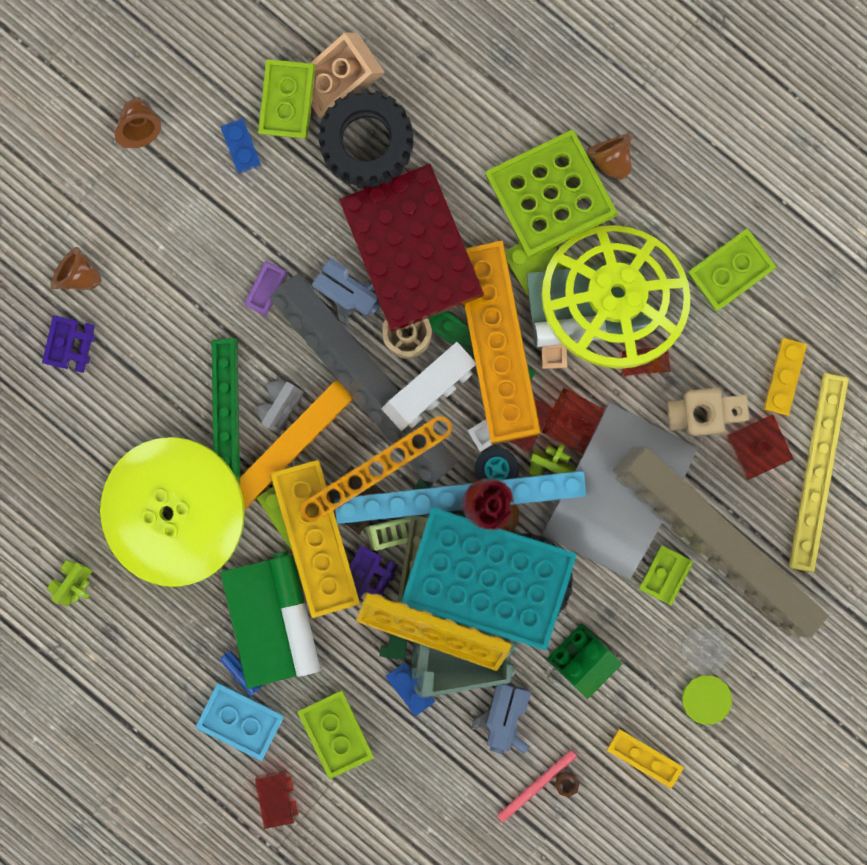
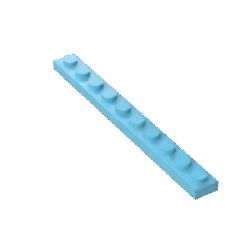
(450, 497)

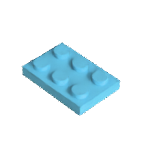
(239, 721)

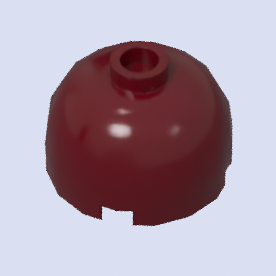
(487, 503)

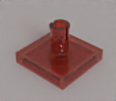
(573, 420)
(760, 447)

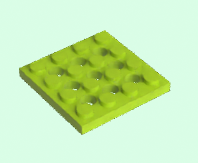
(557, 230)

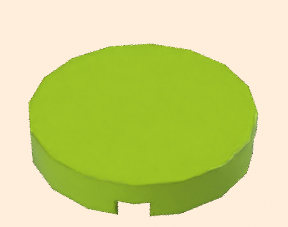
(706, 699)

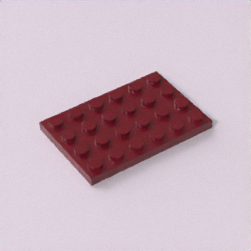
(411, 248)

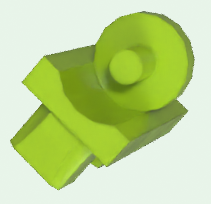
(542, 460)
(73, 586)

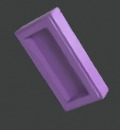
(266, 283)

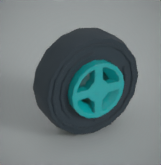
(498, 461)

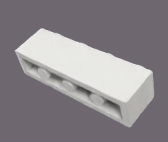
(429, 386)

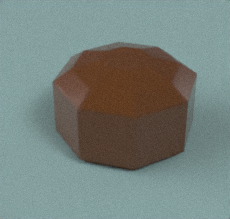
(566, 784)

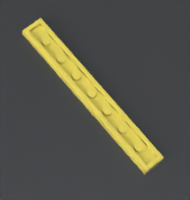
(818, 472)

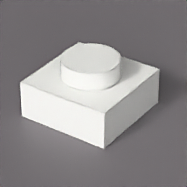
(480, 435)

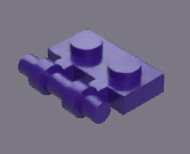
(61, 341)
(364, 566)

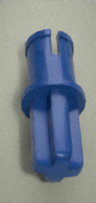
(234, 666)

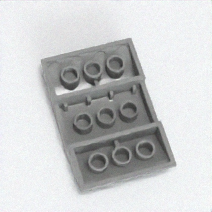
(610, 520)

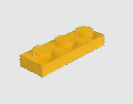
(785, 377)
(645, 758)

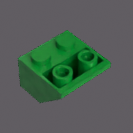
(584, 661)

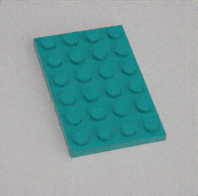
(489, 579)

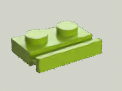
(665, 575)

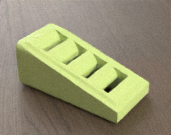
(372, 535)

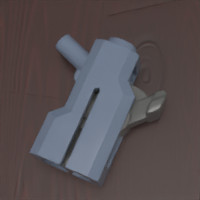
(345, 292)
(502, 718)

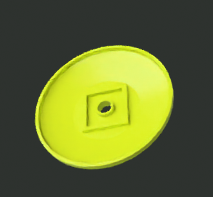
(204, 505)

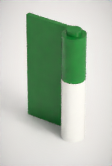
(270, 620)

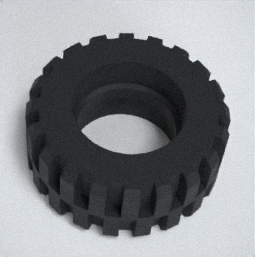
(366, 106)

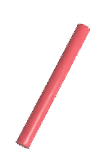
(536, 786)

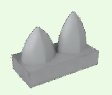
(285, 399)

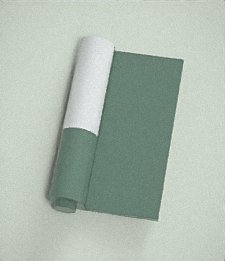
(543, 334)

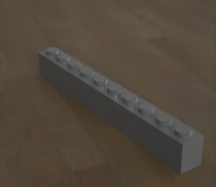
(354, 371)

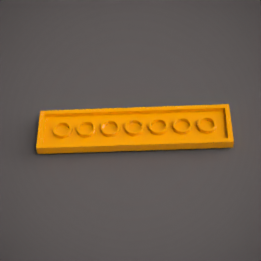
(500, 348)

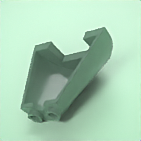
(445, 674)

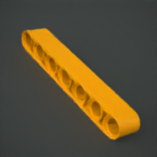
(294, 441)
(365, 474)

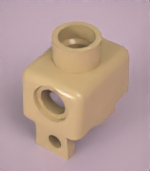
(717, 409)

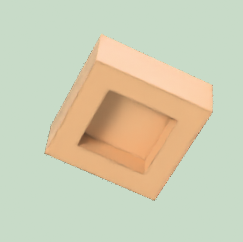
(554, 357)

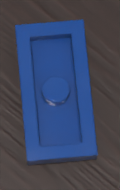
(240, 146)
(403, 683)

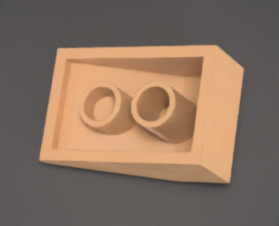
(341, 69)

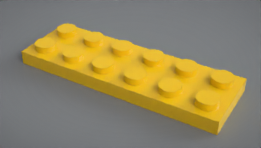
(314, 544)
(433, 632)

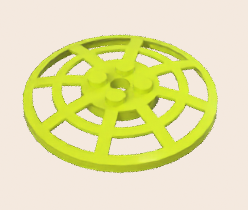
(621, 309)

